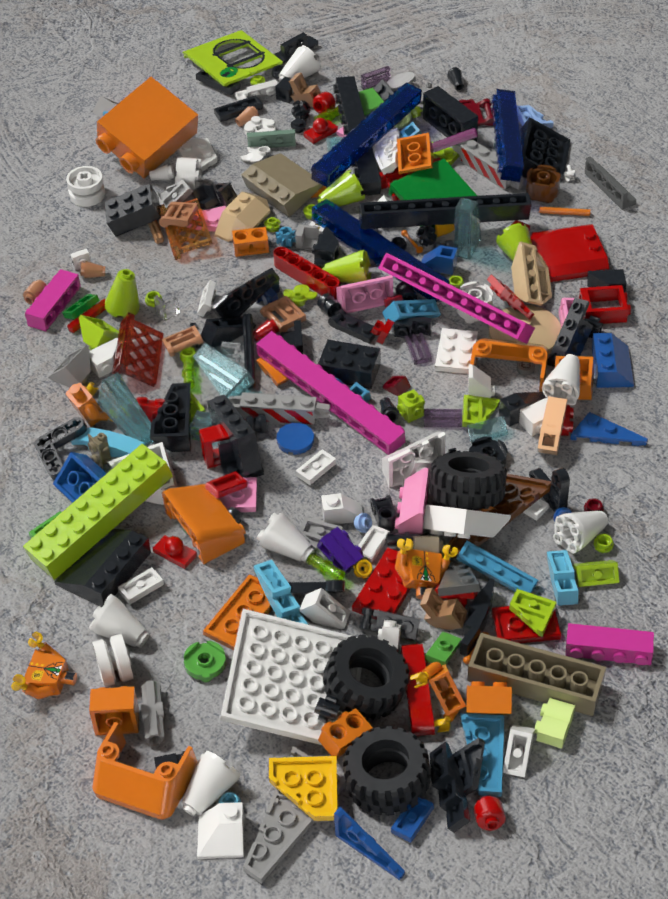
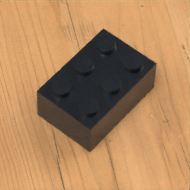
(132, 210)
(351, 362)

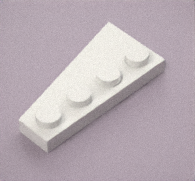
(386, 151)

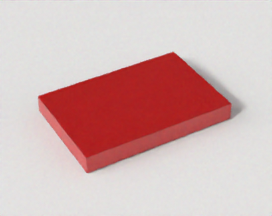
(512, 628)

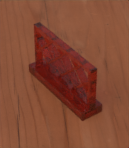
(126, 346)

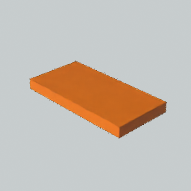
(225, 624)

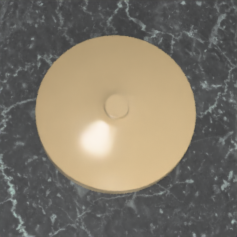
(545, 323)

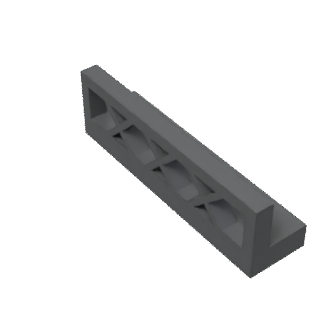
(608, 184)

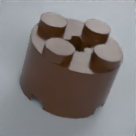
(543, 183)

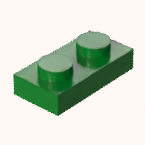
(80, 306)

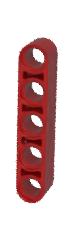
(305, 272)
(418, 698)

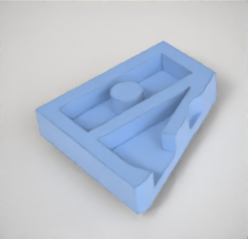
(527, 111)

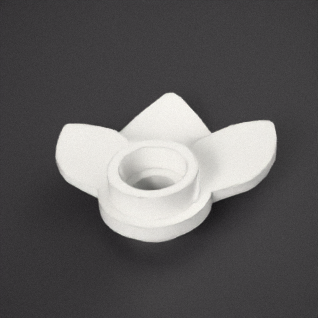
(256, 154)

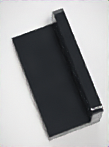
(294, 337)

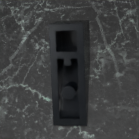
(222, 330)
(511, 405)

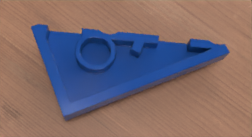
(605, 431)
(356, 837)

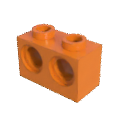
(250, 241)
(343, 731)

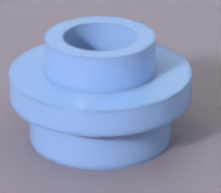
(363, 522)

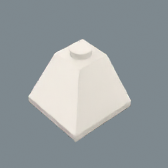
(221, 832)

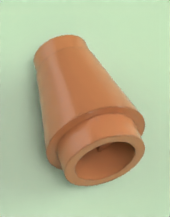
(246, 116)
(92, 270)

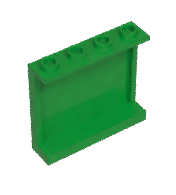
(435, 182)

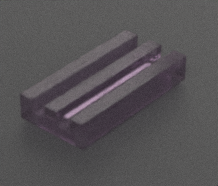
(375, 79)
(415, 339)
(442, 417)

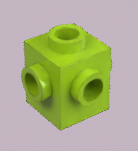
(411, 405)

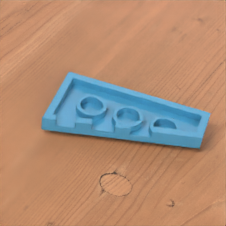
(491, 730)

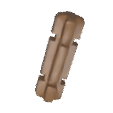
(156, 232)

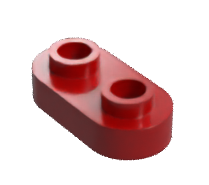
(567, 424)

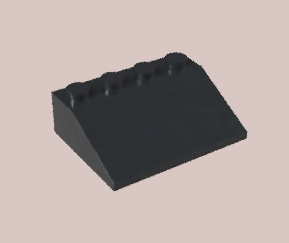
(543, 147)
(106, 566)

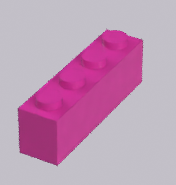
(52, 300)
(609, 644)

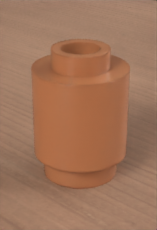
(33, 291)

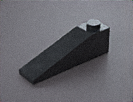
(242, 297)
(174, 419)

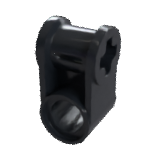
(384, 512)

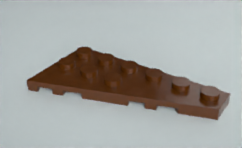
(519, 495)

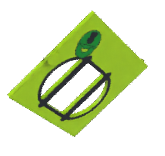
(223, 72)

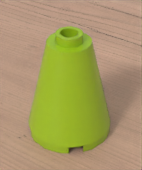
(343, 190)
(511, 237)
(350, 268)
(123, 295)

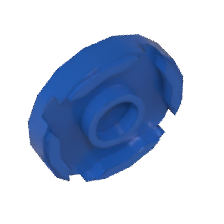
(295, 438)

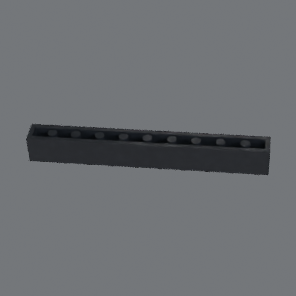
(351, 115)
(441, 211)

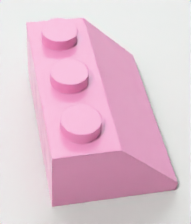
(365, 294)
(413, 504)

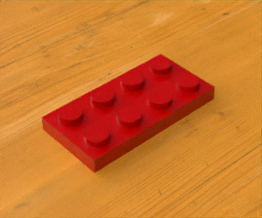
(383, 588)

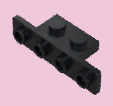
(290, 46)
(573, 332)

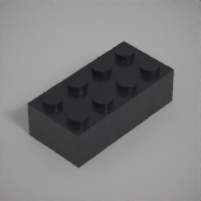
(447, 113)

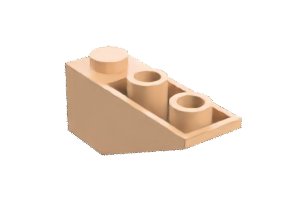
(552, 426)

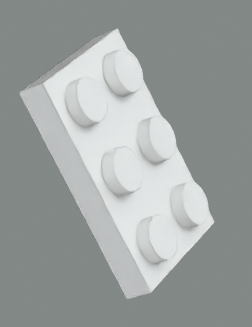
(455, 350)

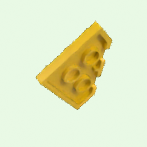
(307, 783)

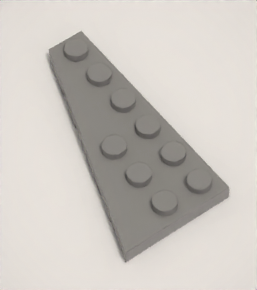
(279, 831)

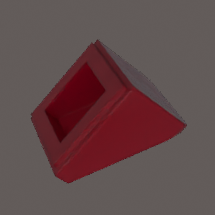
(397, 385)

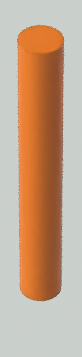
(564, 211)

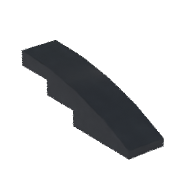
(478, 616)
(451, 791)

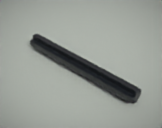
(248, 339)

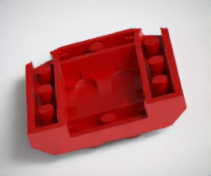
(570, 251)

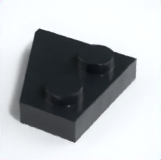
(469, 764)

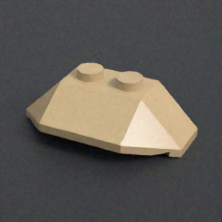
(242, 213)
(530, 275)

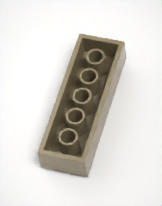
(537, 673)

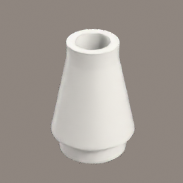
(163, 173)

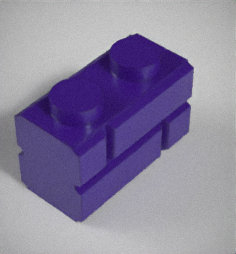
(340, 550)

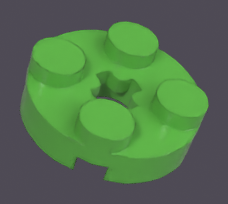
(204, 671)

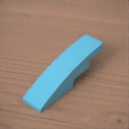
(118, 443)
(278, 592)

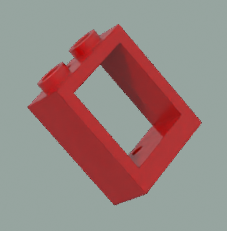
(606, 293)
(207, 437)

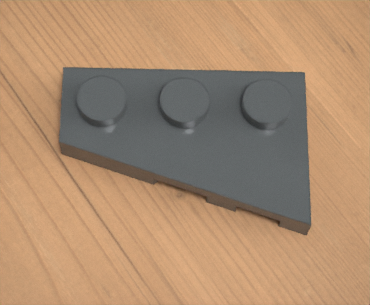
(458, 580)

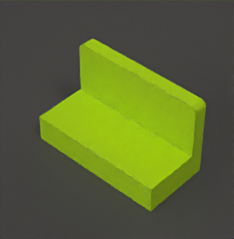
(596, 573)

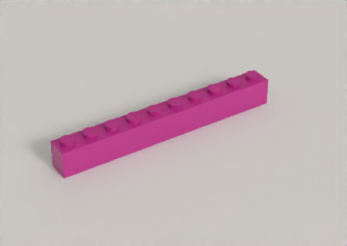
(457, 298)
(324, 386)

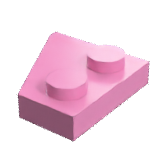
(211, 218)

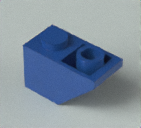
(441, 259)

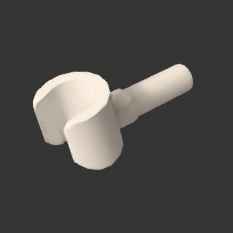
(569, 175)

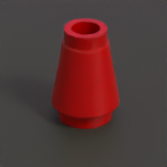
(265, 329)

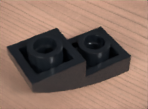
(412, 326)

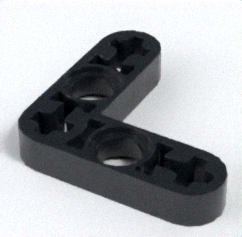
(50, 447)
(559, 489)
(329, 586)

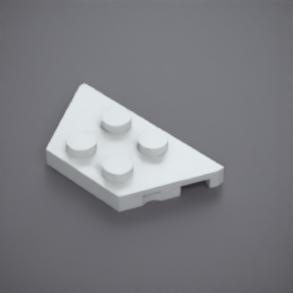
(200, 149)

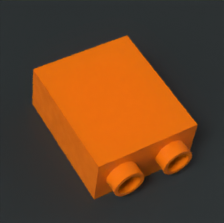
(146, 128)

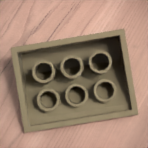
(281, 183)

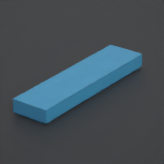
(496, 568)

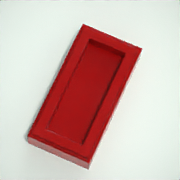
(226, 485)

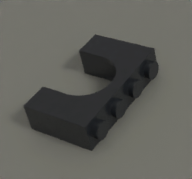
(239, 432)

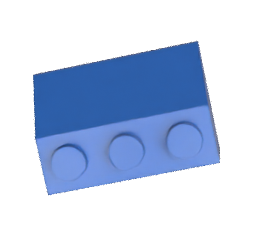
(611, 361)
(77, 475)

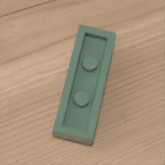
(272, 139)

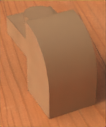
(302, 91)
(442, 614)

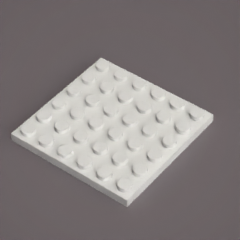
(279, 676)

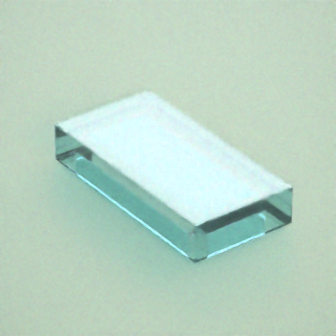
(492, 428)

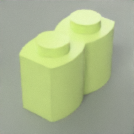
(554, 723)

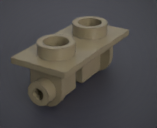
(99, 449)

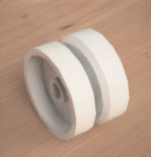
(85, 186)
(113, 660)

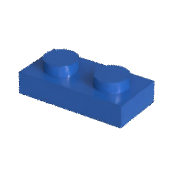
(412, 820)

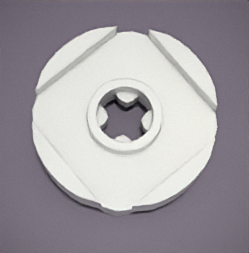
(259, 124)

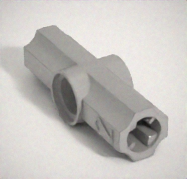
(152, 713)

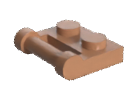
(183, 214)
(286, 310)
(182, 340)

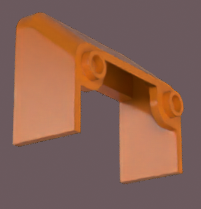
(512, 351)
(138, 789)

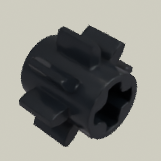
(301, 109)
(426, 235)
(597, 326)
(327, 708)

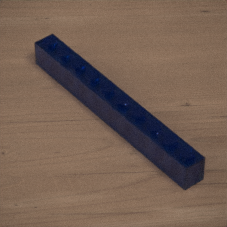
(366, 134)
(507, 135)
(348, 230)

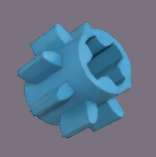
(285, 237)

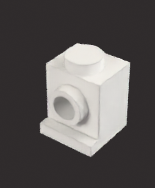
(391, 633)

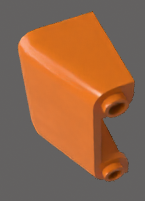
(204, 520)

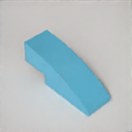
(562, 577)

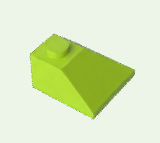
(96, 331)

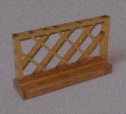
(177, 240)

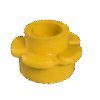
(367, 568)

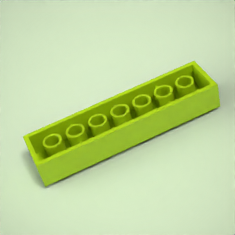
(98, 511)

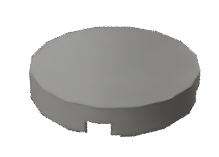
(400, 79)

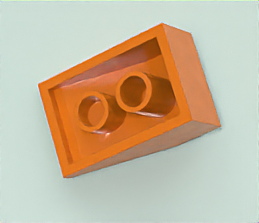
(415, 153)

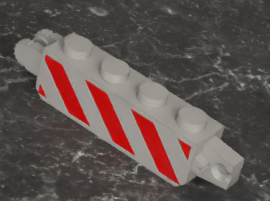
(483, 162)
(281, 408)

